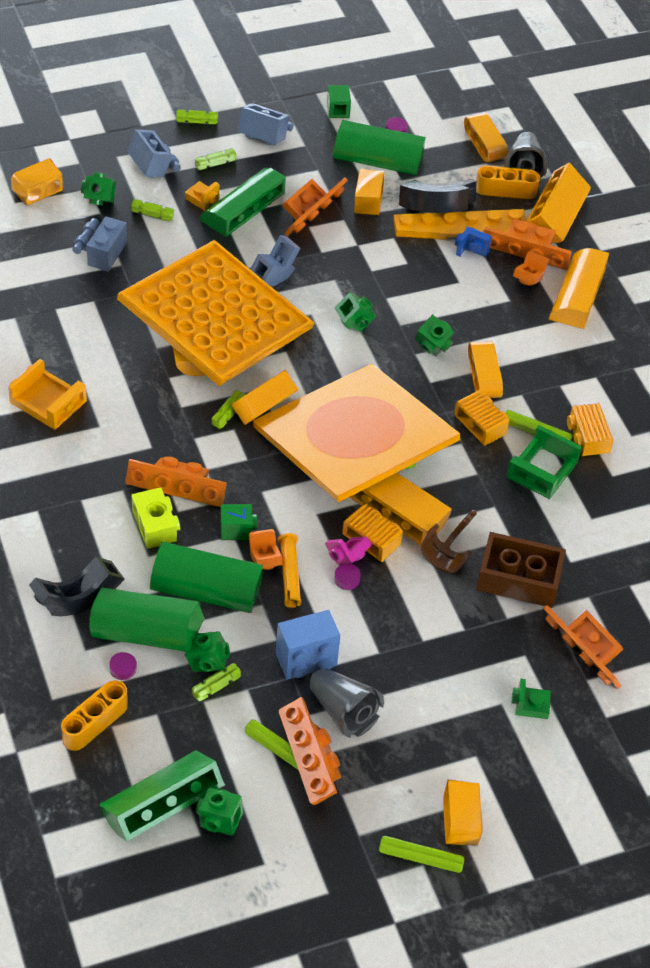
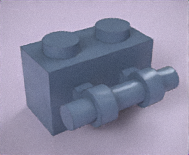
(264, 124)
(152, 154)
(105, 243)

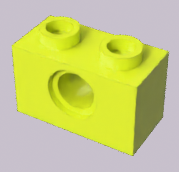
(154, 517)

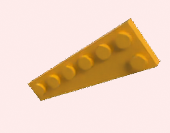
(450, 224)

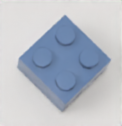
(307, 644)

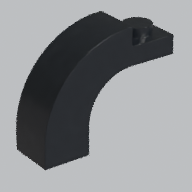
(437, 198)
(78, 592)

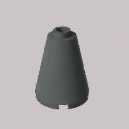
(527, 154)
(347, 701)

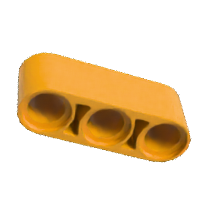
(485, 137)
(507, 182)
(485, 368)
(265, 397)
(91, 726)

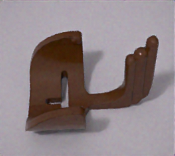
(432, 542)

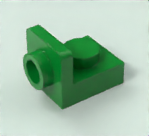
(531, 701)

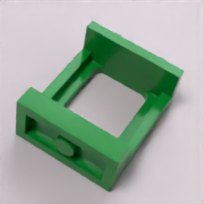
(536, 479)

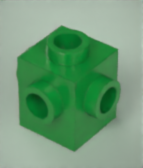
(106, 189)
(355, 311)
(434, 336)
(208, 652)
(220, 811)

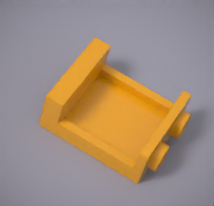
(46, 395)

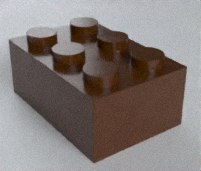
(521, 569)

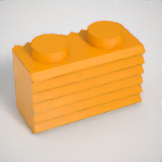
(482, 417)
(590, 429)
(382, 534)

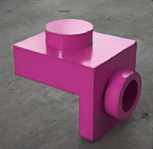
(347, 552)

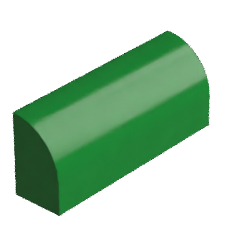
(379, 147)
(245, 201)
(206, 577)
(145, 619)
(161, 795)

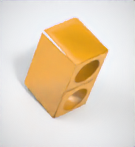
(37, 182)
(369, 192)
(462, 813)

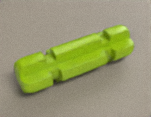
(195, 116)
(215, 159)
(152, 210)
(226, 411)
(216, 682)

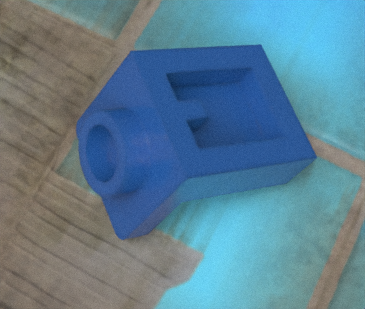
(474, 241)

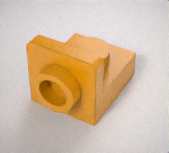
(202, 195)

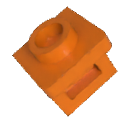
(532, 269)
(264, 549)

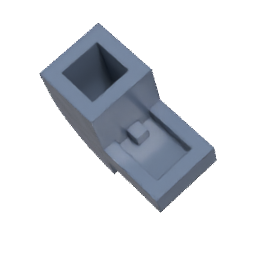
(277, 265)

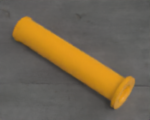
(290, 569)

